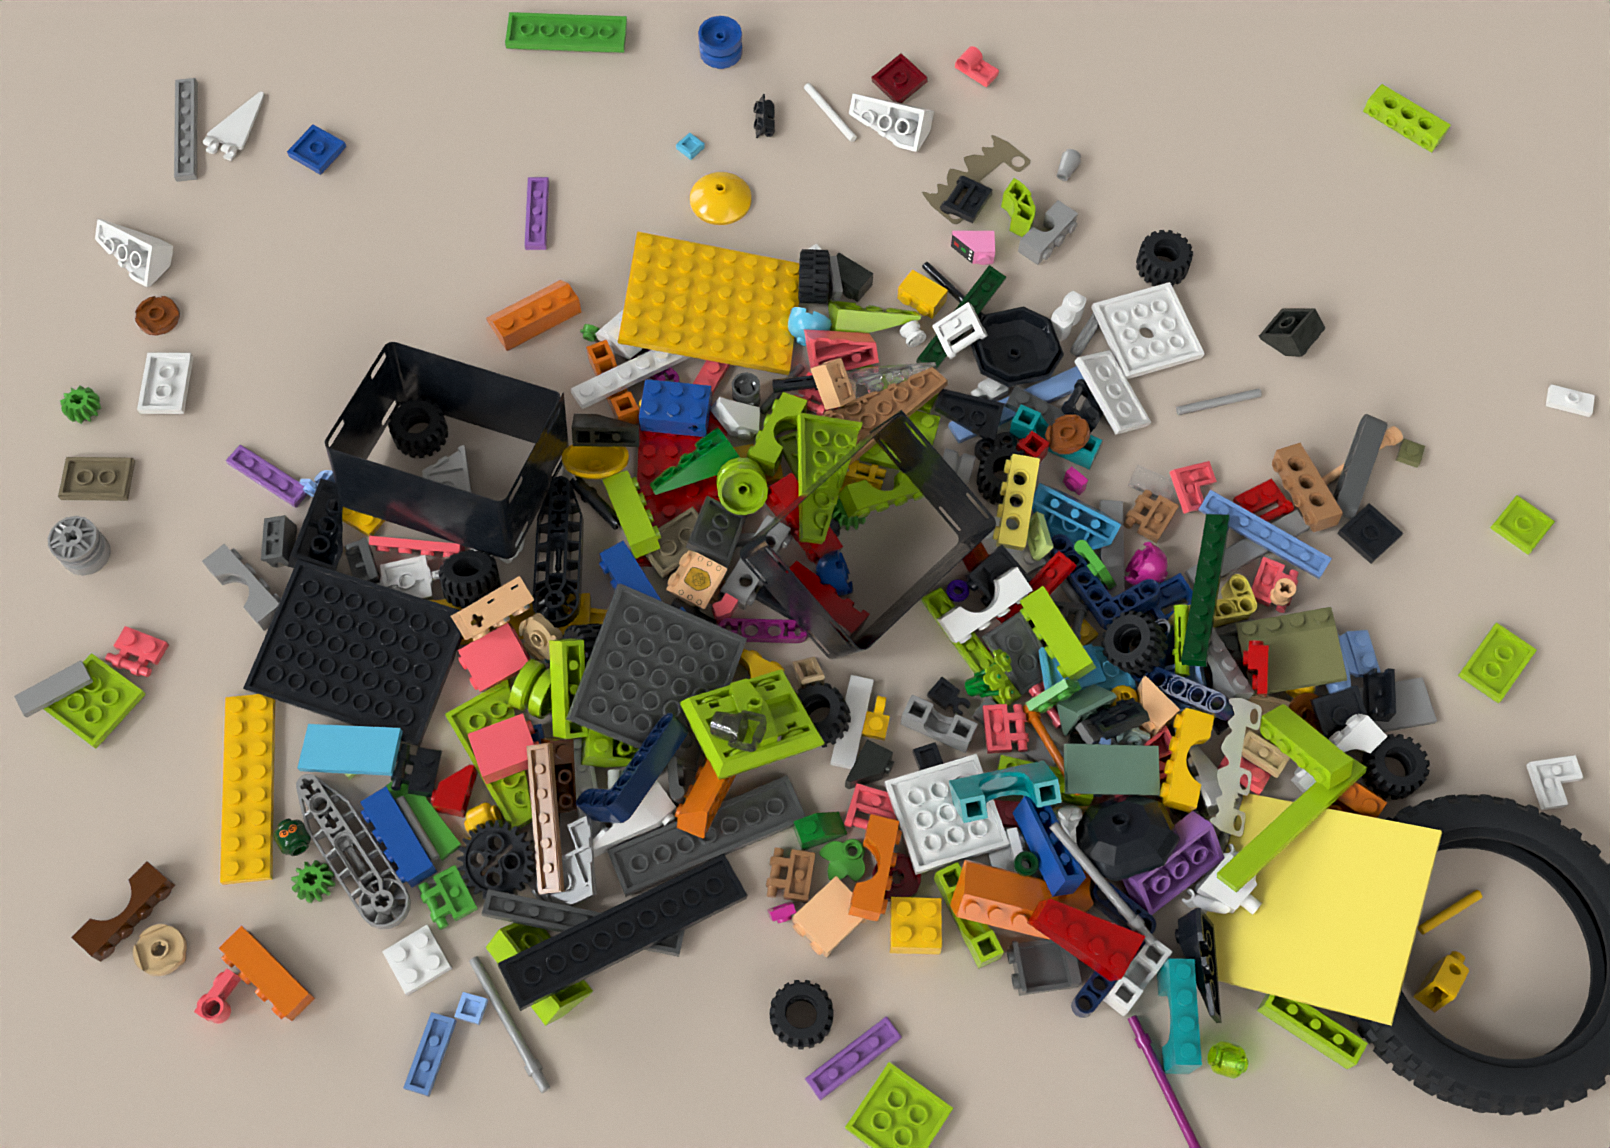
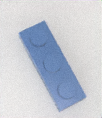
(430, 1054)

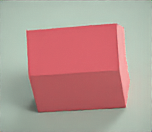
(724, 608)

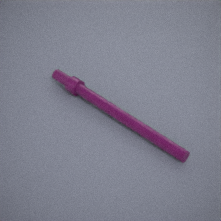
(1144, 1042)

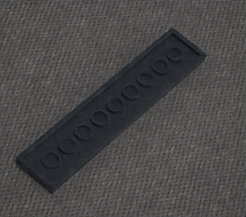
(621, 932)

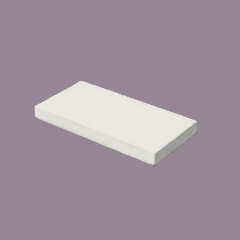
(1112, 392)

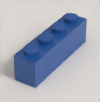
(624, 569)
(398, 838)
(1056, 863)

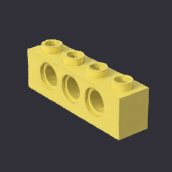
(1028, 469)

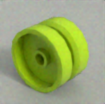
(742, 486)
(532, 689)

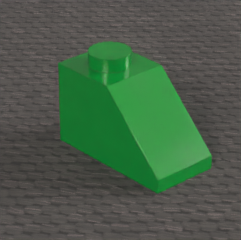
(818, 829)

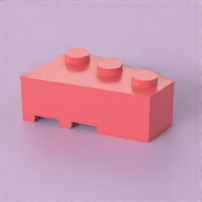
(852, 347)

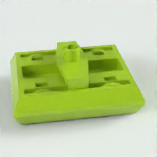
(766, 695)

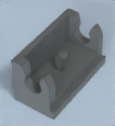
(278, 540)
(362, 561)

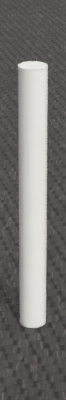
(830, 112)

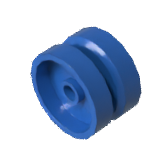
(720, 42)

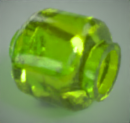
(1227, 1059)

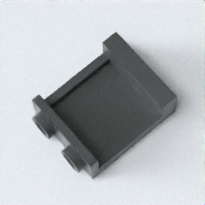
(1042, 967)

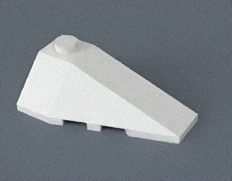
(898, 122)
(137, 252)
(652, 813)

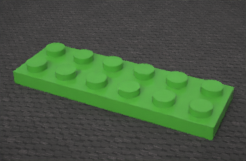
(566, 32)

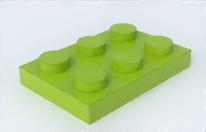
(1497, 662)

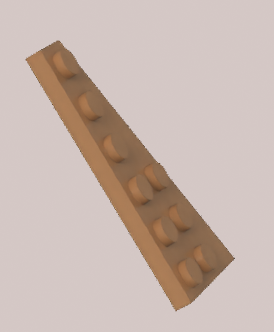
(879, 406)

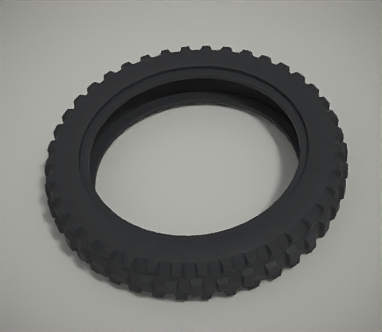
(1584, 884)

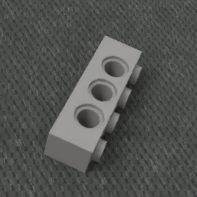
(746, 595)

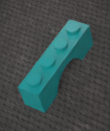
(1031, 420)

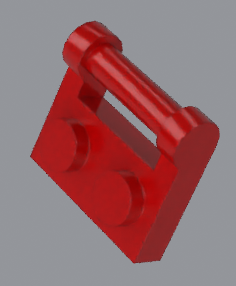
(1263, 497)

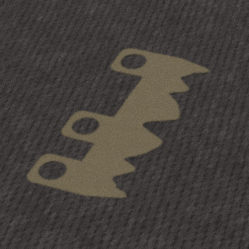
(978, 168)

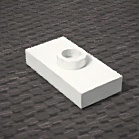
(1570, 400)

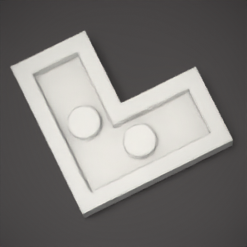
(1547, 779)

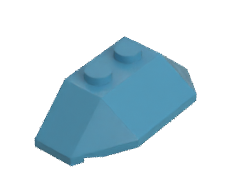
(1074, 518)

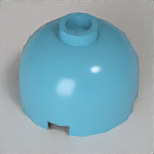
(801, 320)

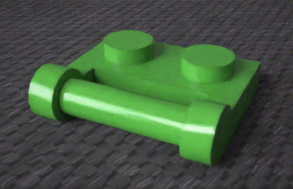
(1094, 563)

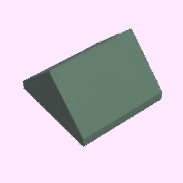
(1082, 706)

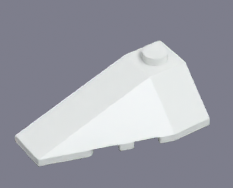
(1206, 774)

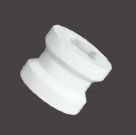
(912, 333)

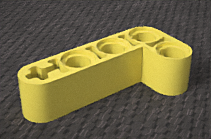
(1232, 602)

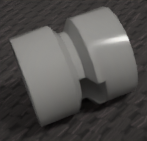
(961, 465)

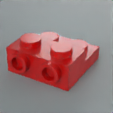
(1257, 662)

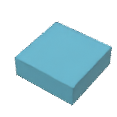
(690, 146)

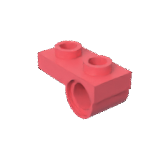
(973, 66)
(222, 988)

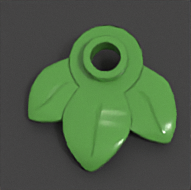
(842, 862)

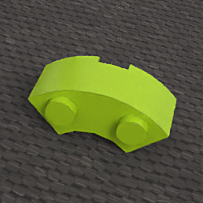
(1020, 207)

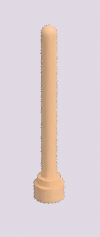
(1391, 437)

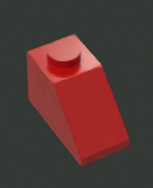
(455, 792)

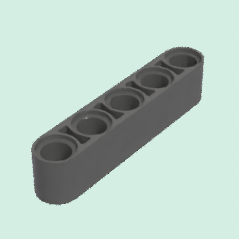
(1359, 464)

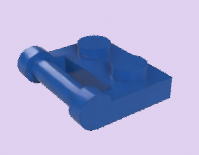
(1171, 592)

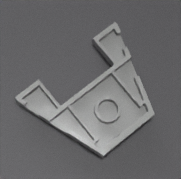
(577, 868)

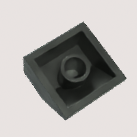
(1293, 331)

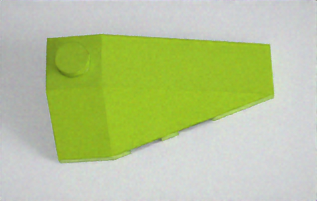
(854, 318)

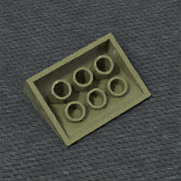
(1301, 649)

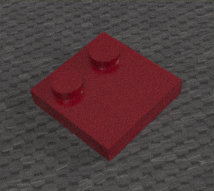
(899, 79)

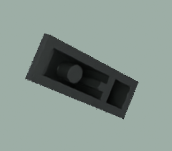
(603, 431)

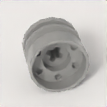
(79, 545)

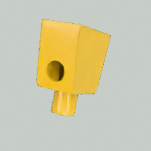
(1443, 981)

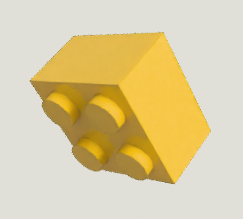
(915, 925)

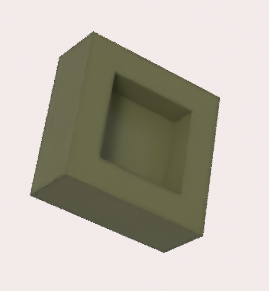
(1410, 453)

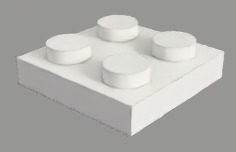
(417, 960)

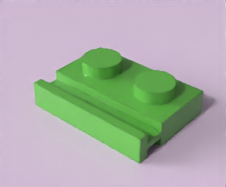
(1056, 693)

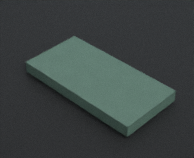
(1111, 769)

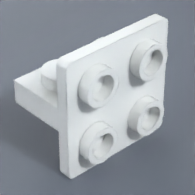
(1005, 857)

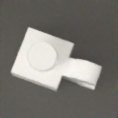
(990, 390)

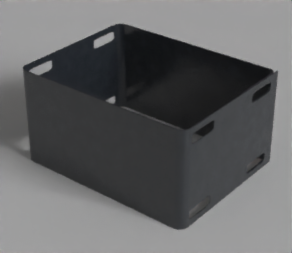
(465, 395)
(938, 485)

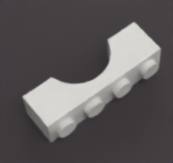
(1009, 588)
(1359, 734)

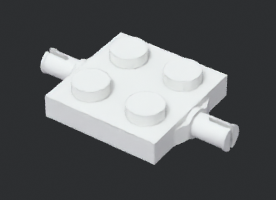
(409, 576)

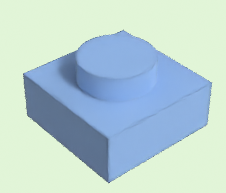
(471, 1008)

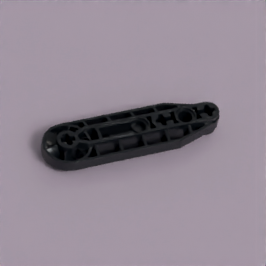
(553, 592)

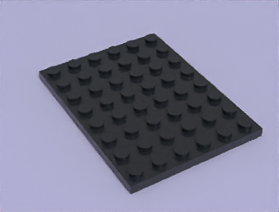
(356, 652)

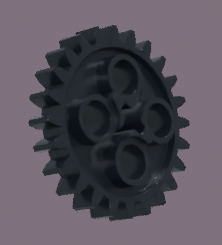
(483, 842)

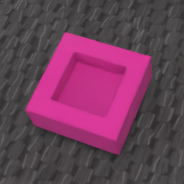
(1075, 481)
(782, 912)

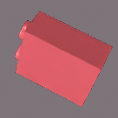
(494, 657)
(502, 747)

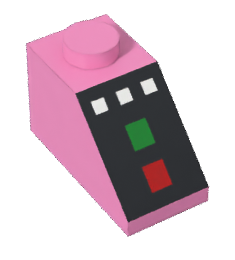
(975, 246)

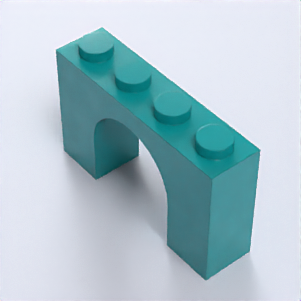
(1030, 780)
(1183, 1050)

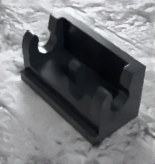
(1380, 694)

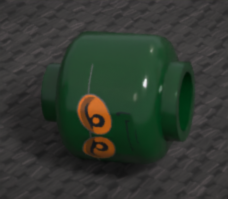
(292, 837)

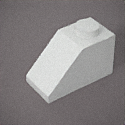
(737, 418)

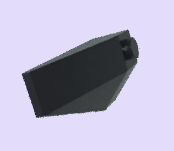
(322, 529)
(1197, 942)

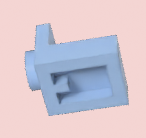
(310, 487)

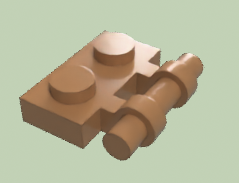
(1157, 518)
(798, 878)

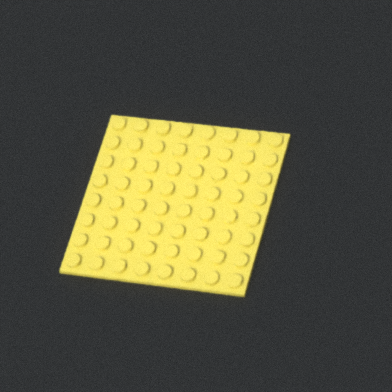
(1331, 913)

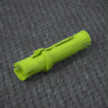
(1181, 616)

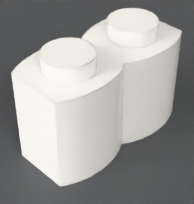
(1068, 314)

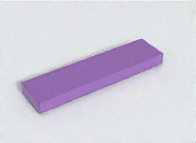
(537, 213)
(267, 475)
(853, 1058)

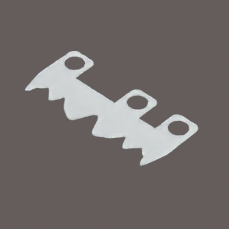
(1230, 775)

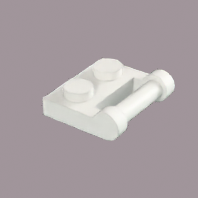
(955, 325)

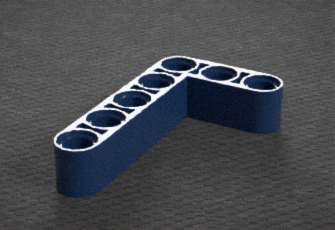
(1094, 588)
(1192, 691)
(636, 780)
(1089, 991)

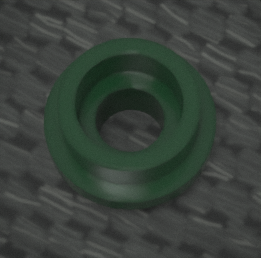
(1031, 859)

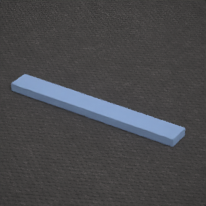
(1047, 390)

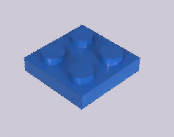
(316, 149)

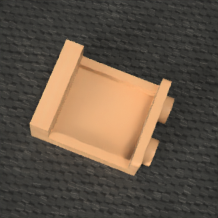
(826, 918)

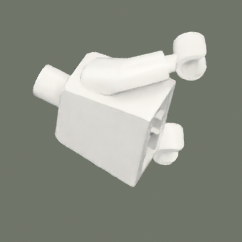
(1218, 897)

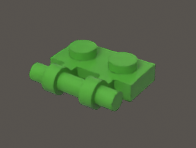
(455, 893)

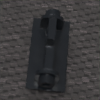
(764, 110)

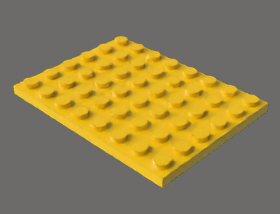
(710, 303)

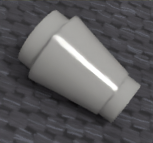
(1068, 164)

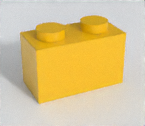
(922, 294)

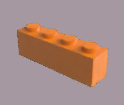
(266, 973)

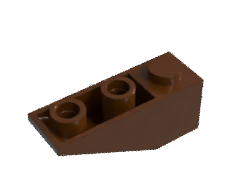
(564, 772)

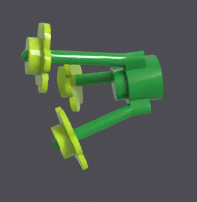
(993, 678)

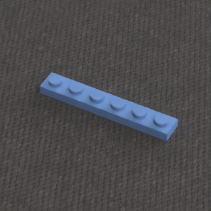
(1267, 535)

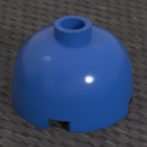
(834, 571)

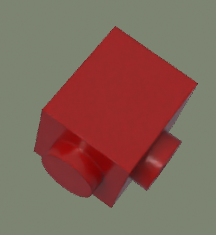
(1034, 446)

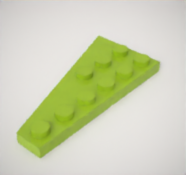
(820, 446)
(484, 710)

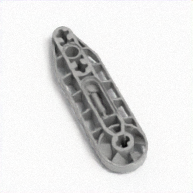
(342, 840)

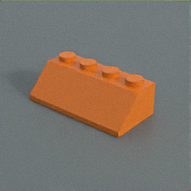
(535, 314)
(702, 801)
(998, 897)

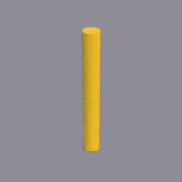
(1449, 912)

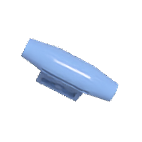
(1357, 657)

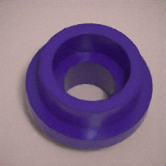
(957, 584)

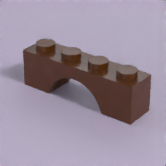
(147, 890)

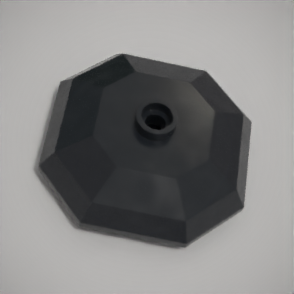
(1018, 333)
(1126, 836)

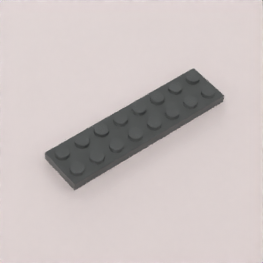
(736, 825)

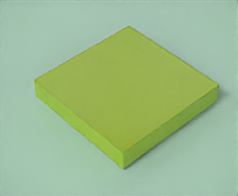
(1522, 524)

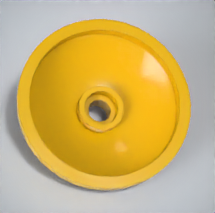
(720, 198)
(594, 461)

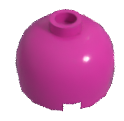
(1147, 564)

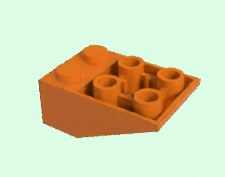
(1359, 801)

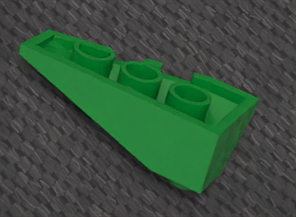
(704, 462)

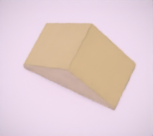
(808, 672)

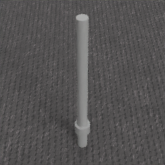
(1135, 922)
(533, 1065)

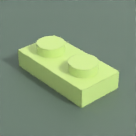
(1038, 537)

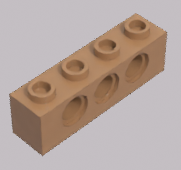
(1327, 511)

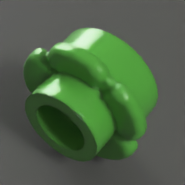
(589, 332)

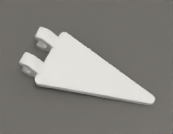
(234, 129)

